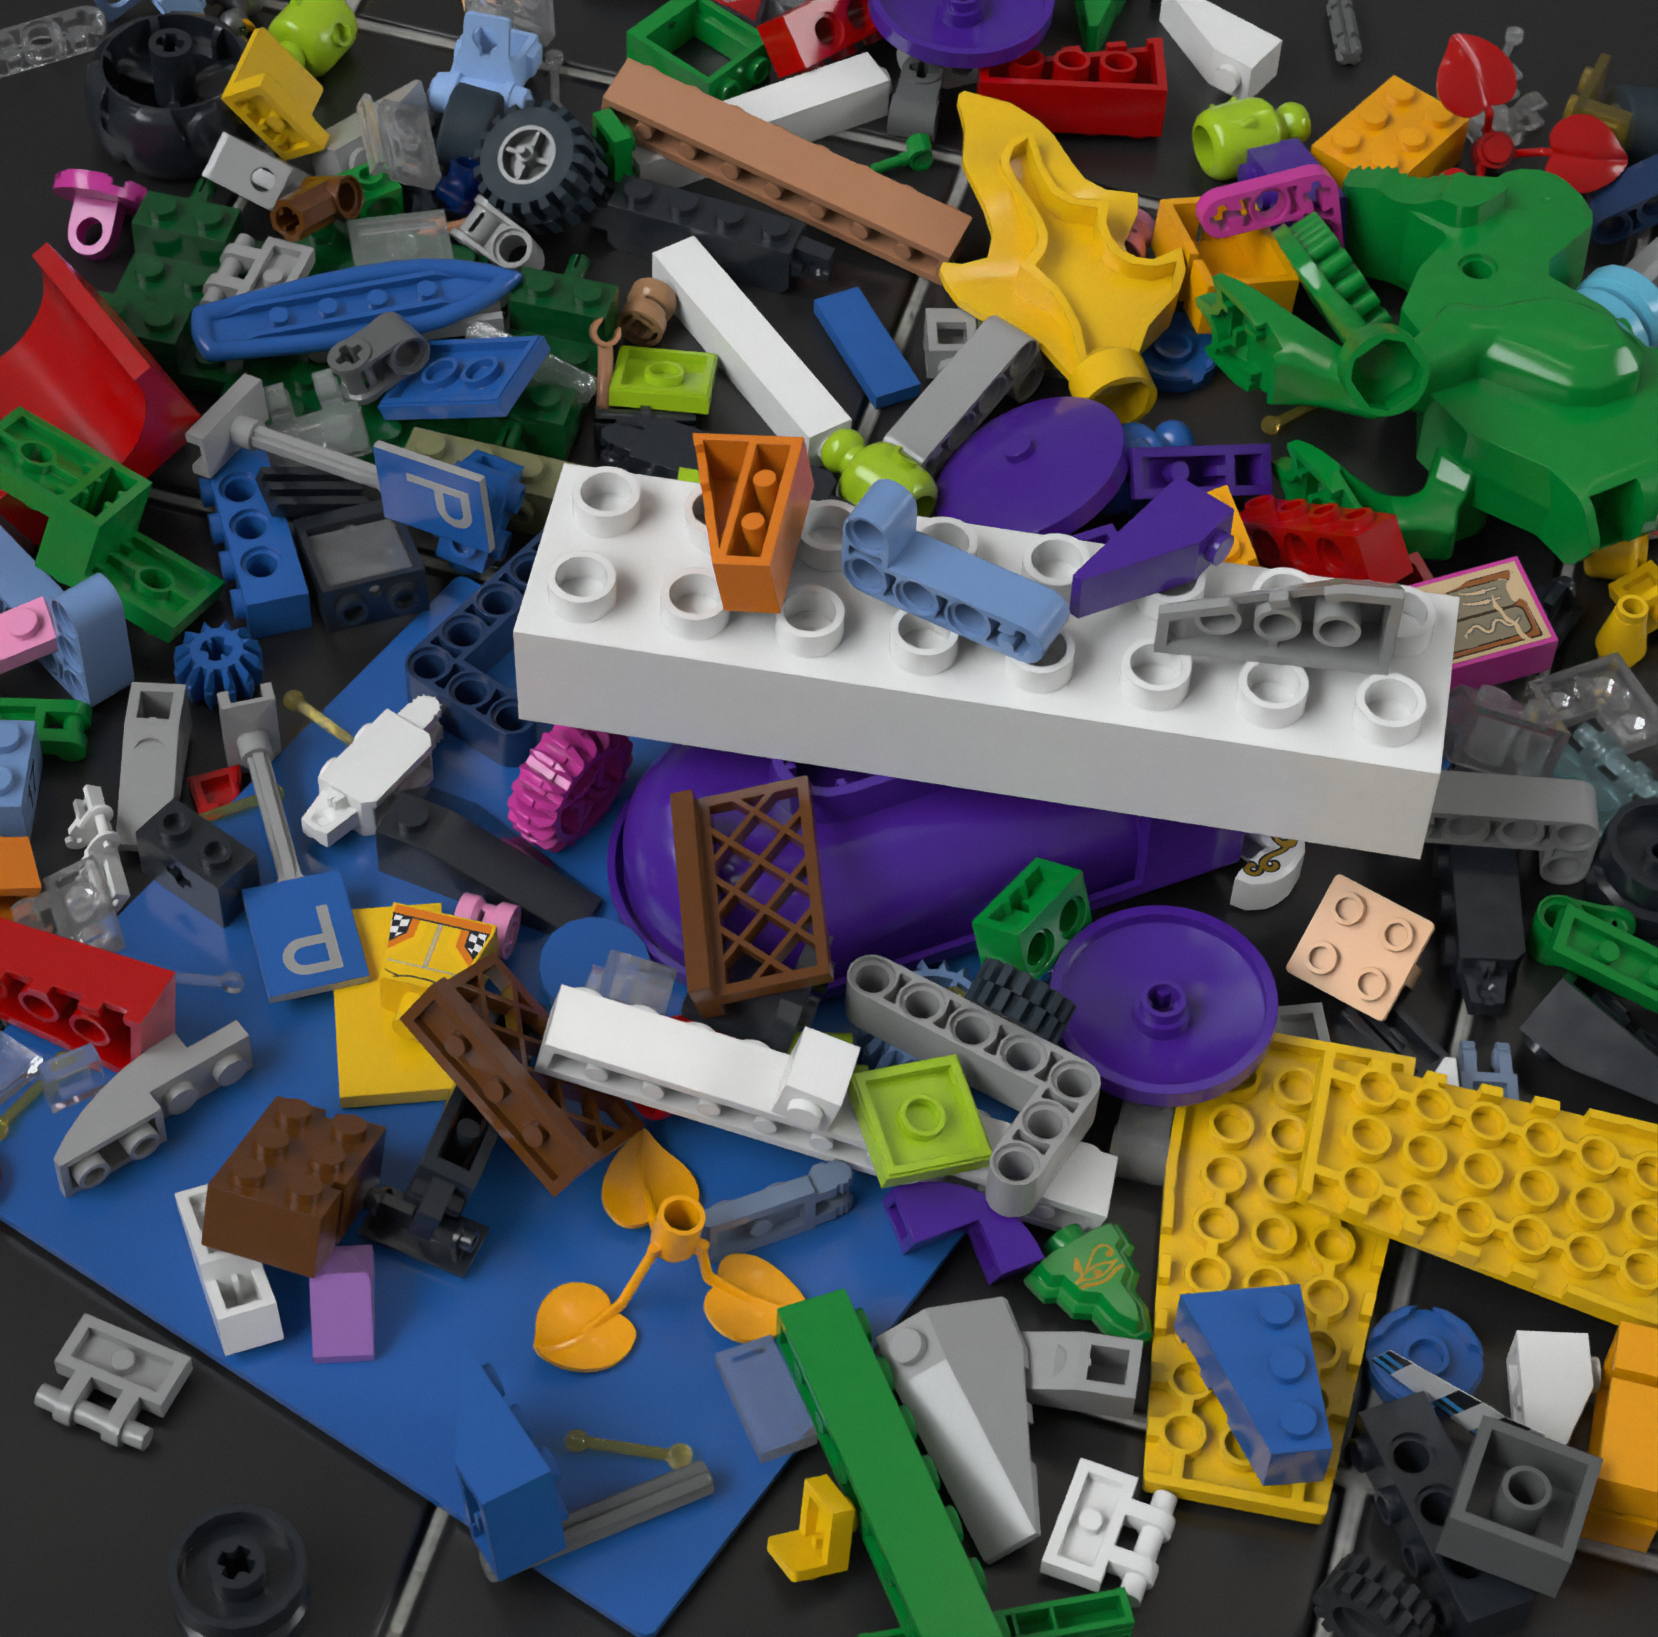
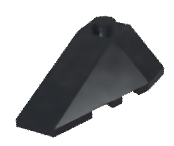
(463, 848)

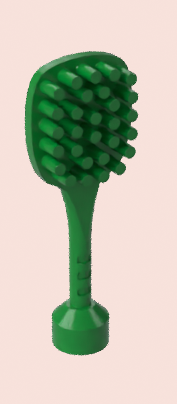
(1379, 361)

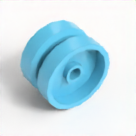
(1627, 297)

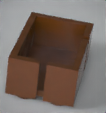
(293, 1186)

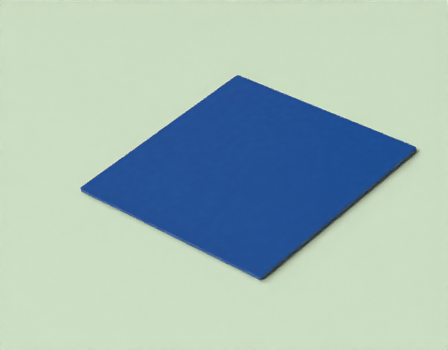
(405, 1401)

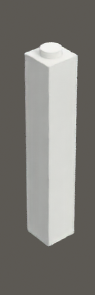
(804, 105)
(748, 347)

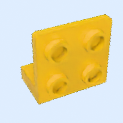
(276, 97)

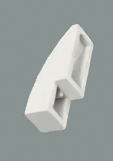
(233, 1285)

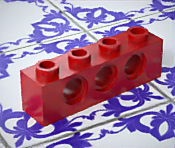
(815, 31)
(1326, 539)

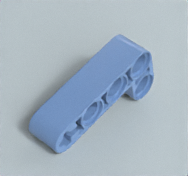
(943, 583)

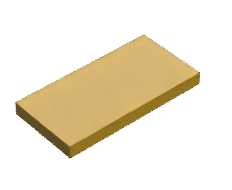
(372, 1058)

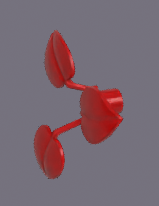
(1481, 76)

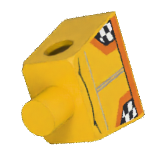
(424, 949)

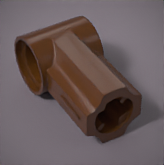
(316, 205)

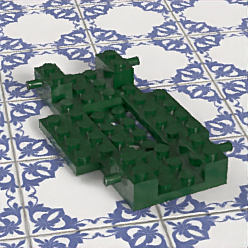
(181, 246)

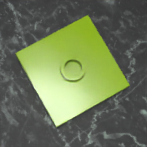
(663, 379)
(919, 1121)

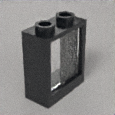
(360, 566)

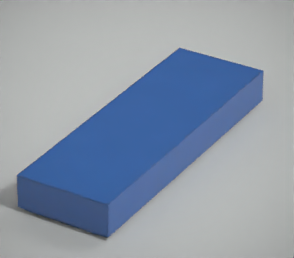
(867, 348)

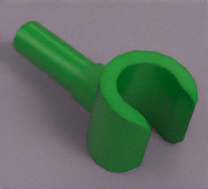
(917, 155)

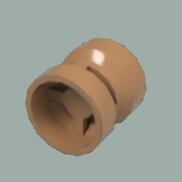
(647, 312)

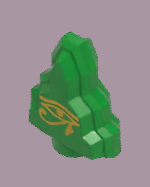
(1093, 1280)

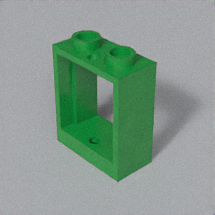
(681, 20)

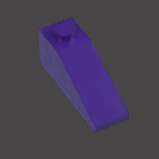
(1240, 466)
(1156, 550)

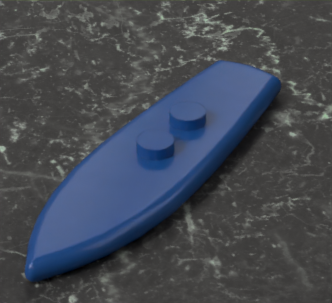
(334, 305)

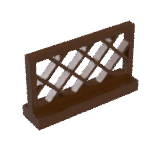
(705, 911)
(503, 1084)

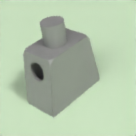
(252, 171)

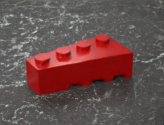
(1086, 92)
(83, 994)

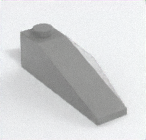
(1303, 625)
(967, 1394)

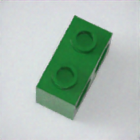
(1034, 917)

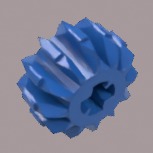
(218, 663)

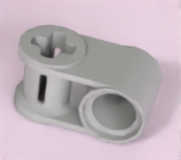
(495, 236)

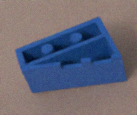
(1265, 1375)

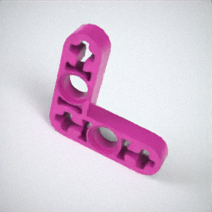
(1292, 202)

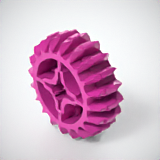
(568, 785)

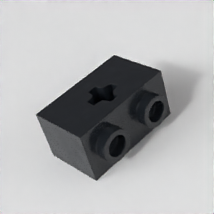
(197, 861)

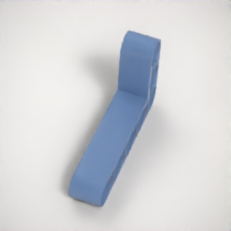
(87, 622)

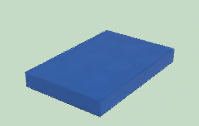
(467, 379)

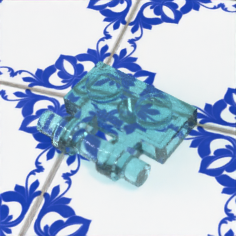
(1598, 750)

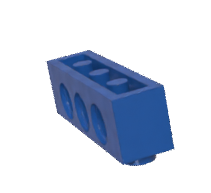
(257, 549)

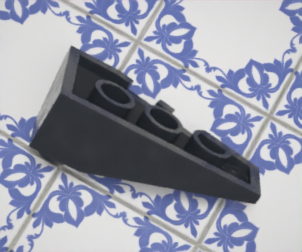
(1591, 1034)

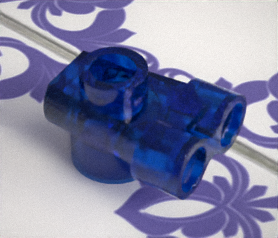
(459, 186)

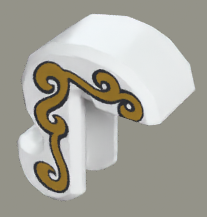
(1270, 871)

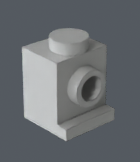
(942, 349)

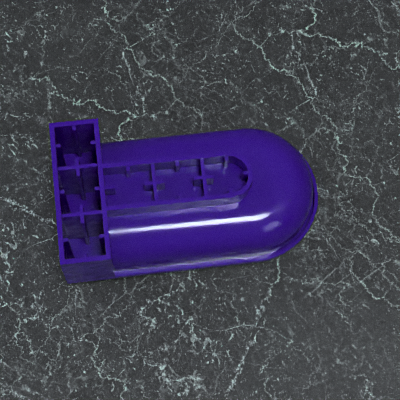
(897, 855)

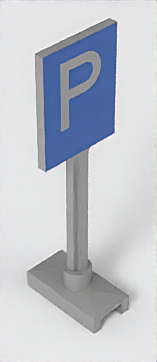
(411, 485)
(300, 922)

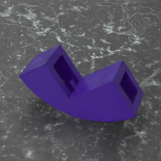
(939, 1210)

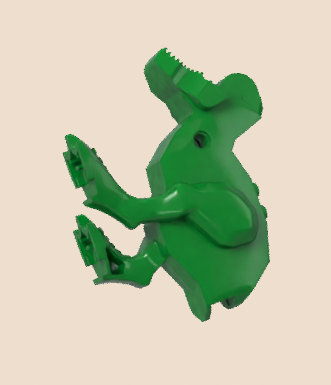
(1532, 389)

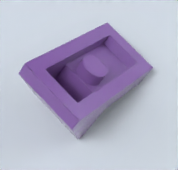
(344, 1306)

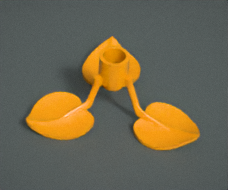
(650, 1186)

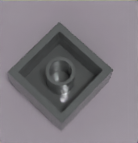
(1519, 1506)

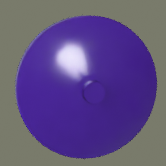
(963, 30)
(1037, 468)
(1167, 1004)

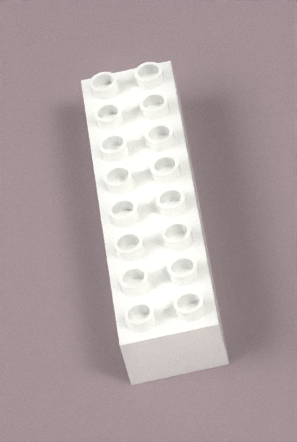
(636, 643)

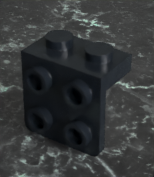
(766, 1018)

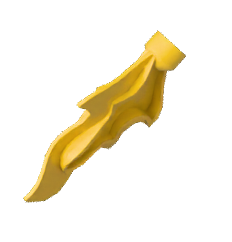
(1061, 259)

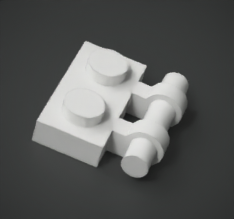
(1090, 1526)

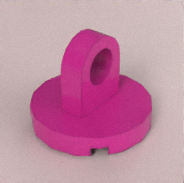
(96, 202)

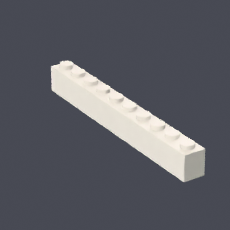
(734, 1087)

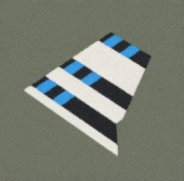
(1445, 1397)

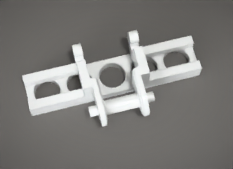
(95, 818)

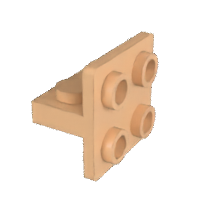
(1361, 948)

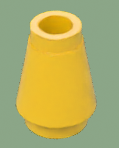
(1625, 630)

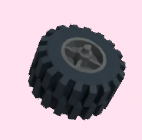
(540, 167)

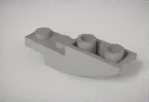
(130, 1110)

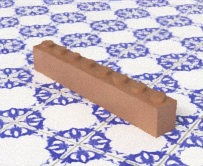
(787, 171)

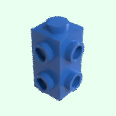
(504, 498)

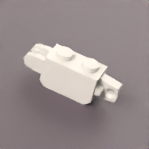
(373, 770)

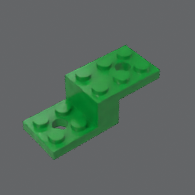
(95, 522)

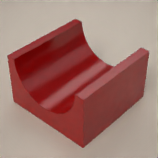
(91, 381)

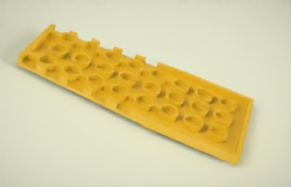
(1490, 1183)
(1238, 1226)

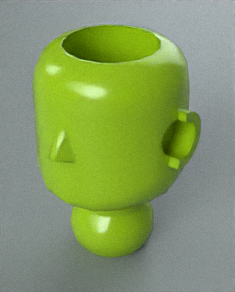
(315, 32)
(1231, 128)
(863, 465)

